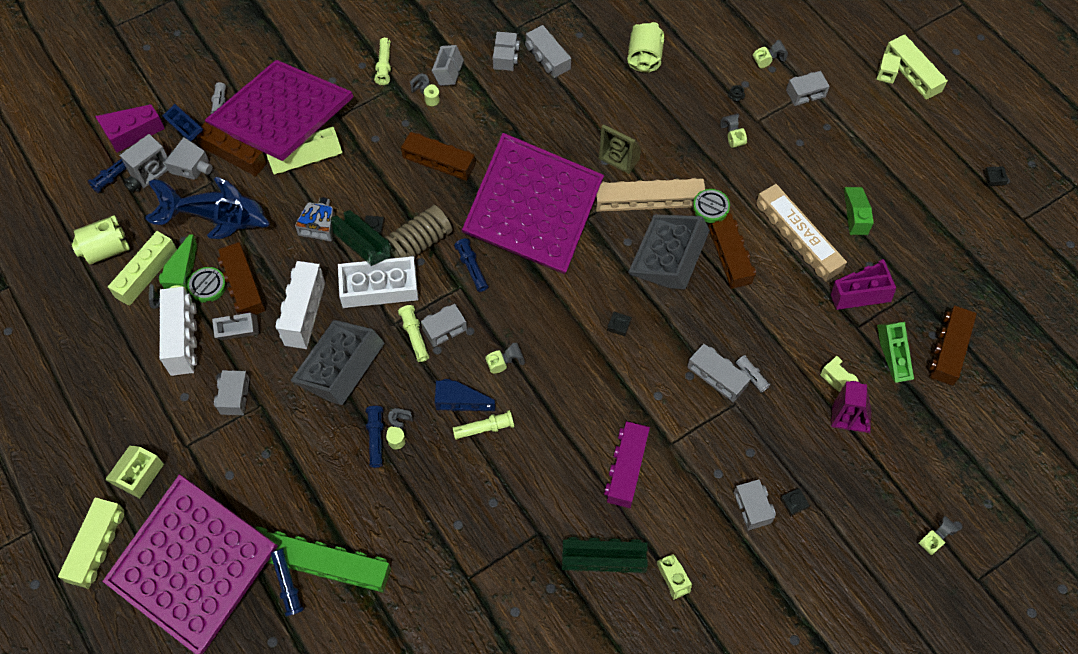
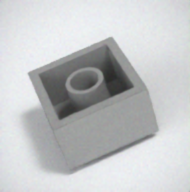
(145, 160)

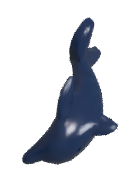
(221, 207)

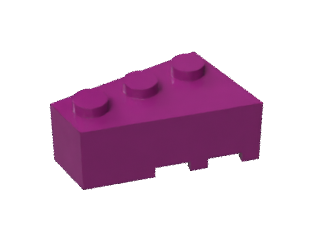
(130, 125)
(864, 288)
(852, 408)

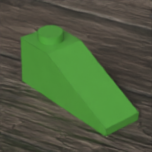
(858, 211)
(180, 265)
(896, 350)

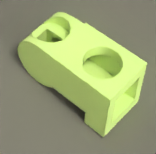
(837, 375)
(674, 576)

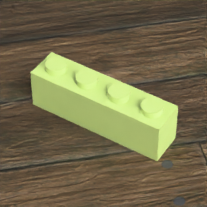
(917, 67)
(315, 148)
(142, 268)
(91, 543)

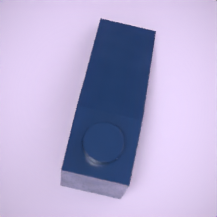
(182, 122)
(457, 397)

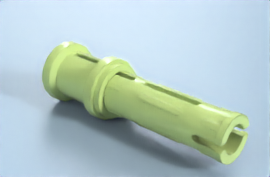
(383, 66)
(412, 325)
(492, 423)

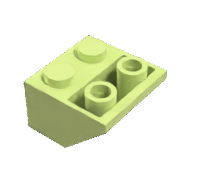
(135, 471)

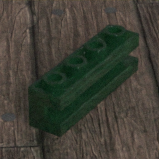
(361, 238)
(604, 555)

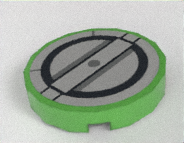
(711, 205)
(206, 284)

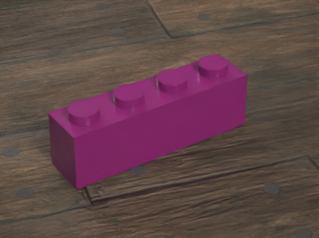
(628, 464)

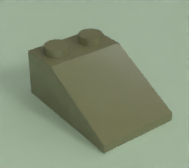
(618, 149)

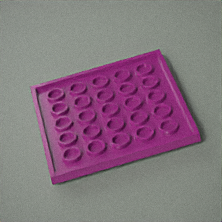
(279, 109)
(533, 203)
(190, 564)

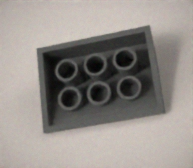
(670, 250)
(338, 361)

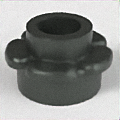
(736, 93)
(132, 184)

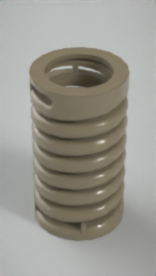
(422, 232)

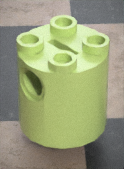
(646, 47)
(99, 240)

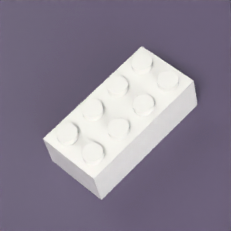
(382, 283)
(300, 304)
(177, 331)

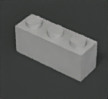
(548, 51)
(719, 372)

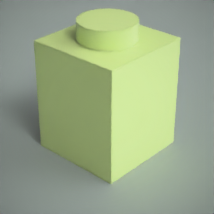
(888, 68)

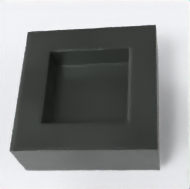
(996, 176)
(375, 223)
(619, 323)
(794, 502)

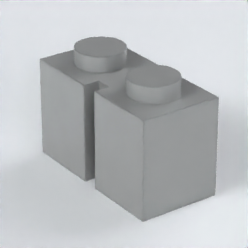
(505, 51)
(447, 65)
(811, 84)
(445, 321)
(228, 328)
(232, 387)
(753, 499)

